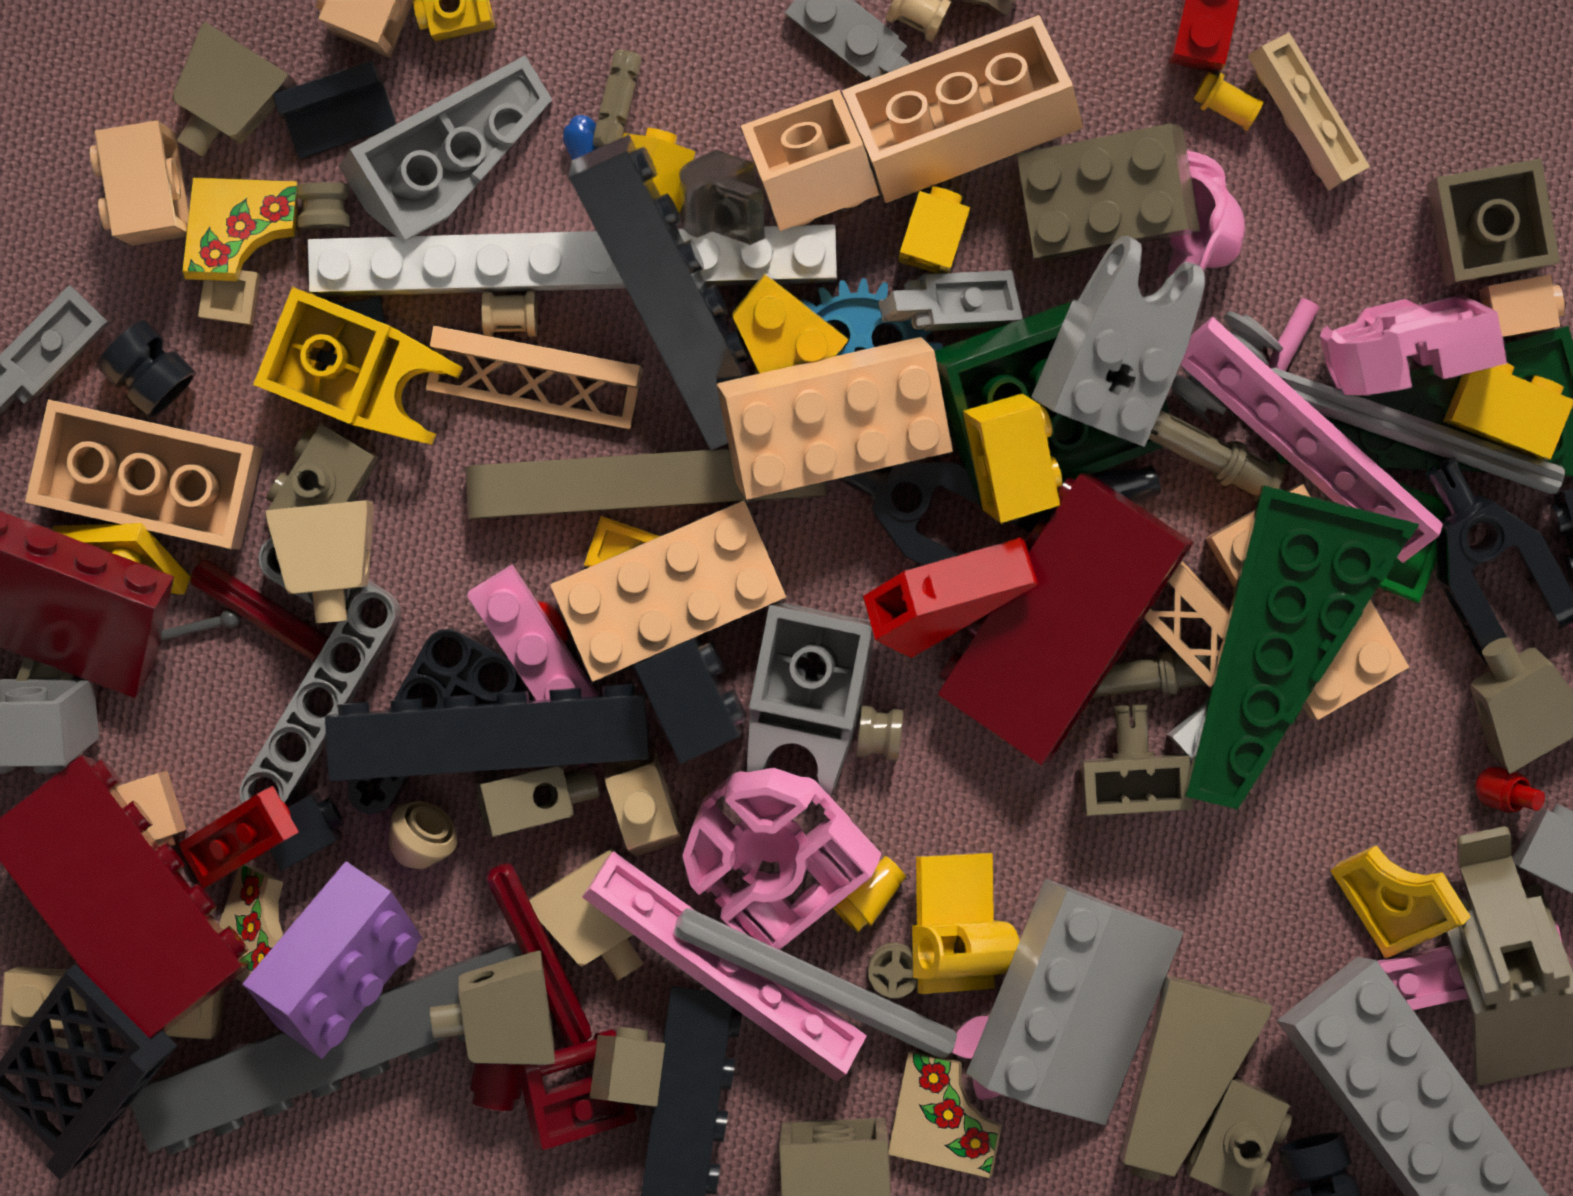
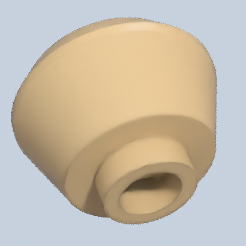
(421, 834)

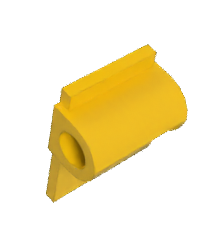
(958, 904)

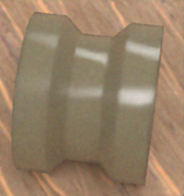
(323, 206)
(879, 733)
(892, 979)

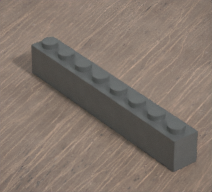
(277, 1067)

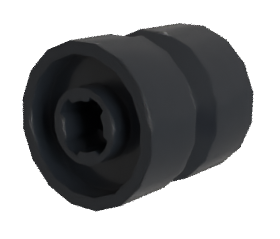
(146, 369)
(1317, 1159)

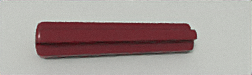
(258, 609)

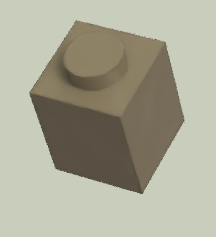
(627, 1068)

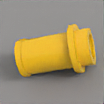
(1227, 100)

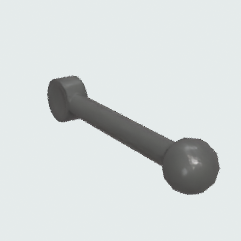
(228, 619)

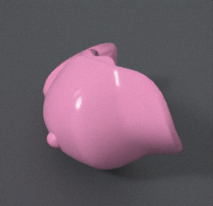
(1218, 218)

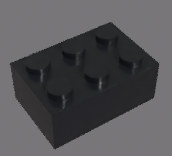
(691, 698)

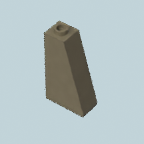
(1188, 1064)

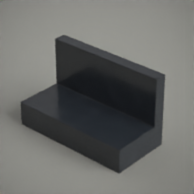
(336, 109)

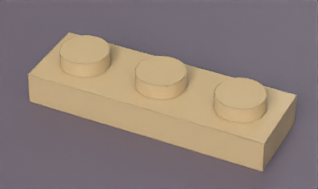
(1308, 111)

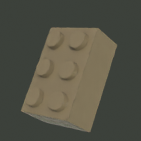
(1108, 188)
(835, 1158)

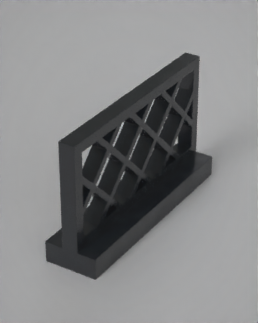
(102, 1097)

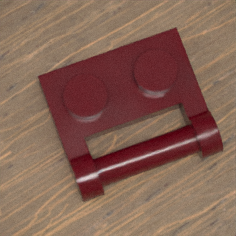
(567, 1110)

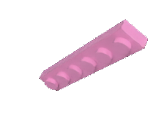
(1301, 432)
(790, 1017)

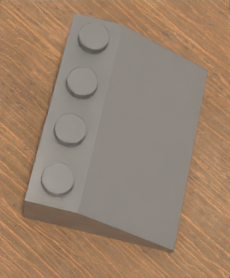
(1073, 1004)

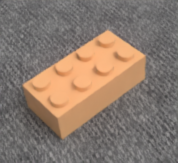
(963, 108)
(834, 417)
(144, 475)
(668, 591)
(1363, 660)

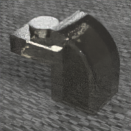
(721, 198)

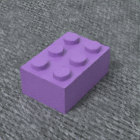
(333, 960)

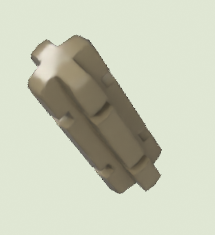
(617, 97)

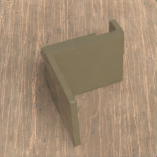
(1510, 965)

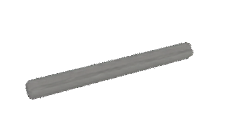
(1427, 435)
(814, 983)

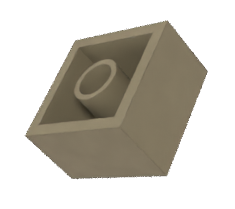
(1493, 222)

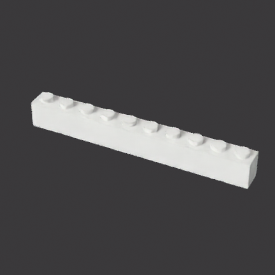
(549, 262)

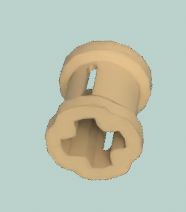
(921, 15)
(510, 313)

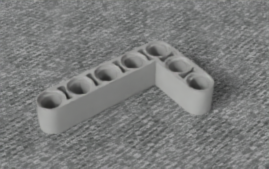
(324, 674)

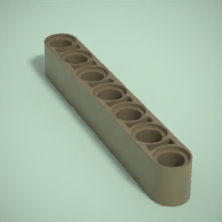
(610, 484)

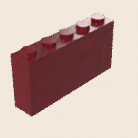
(79, 606)
(1055, 644)
(118, 897)

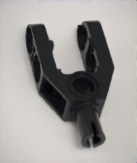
(925, 477)
(1457, 559)

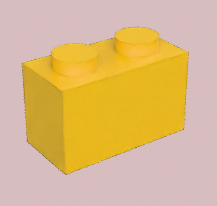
(934, 231)
(1510, 410)
(1013, 457)

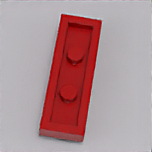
(238, 837)

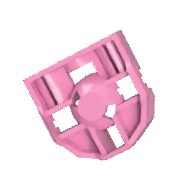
(1448, 333)
(767, 803)

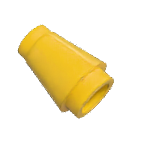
(870, 898)

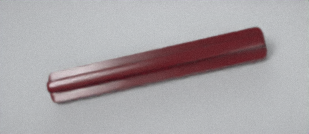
(532, 938)

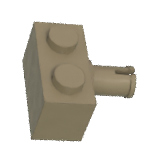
(327, 471)
(1134, 776)
(1239, 1138)

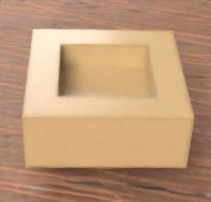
(230, 299)

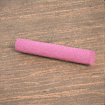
(1293, 334)

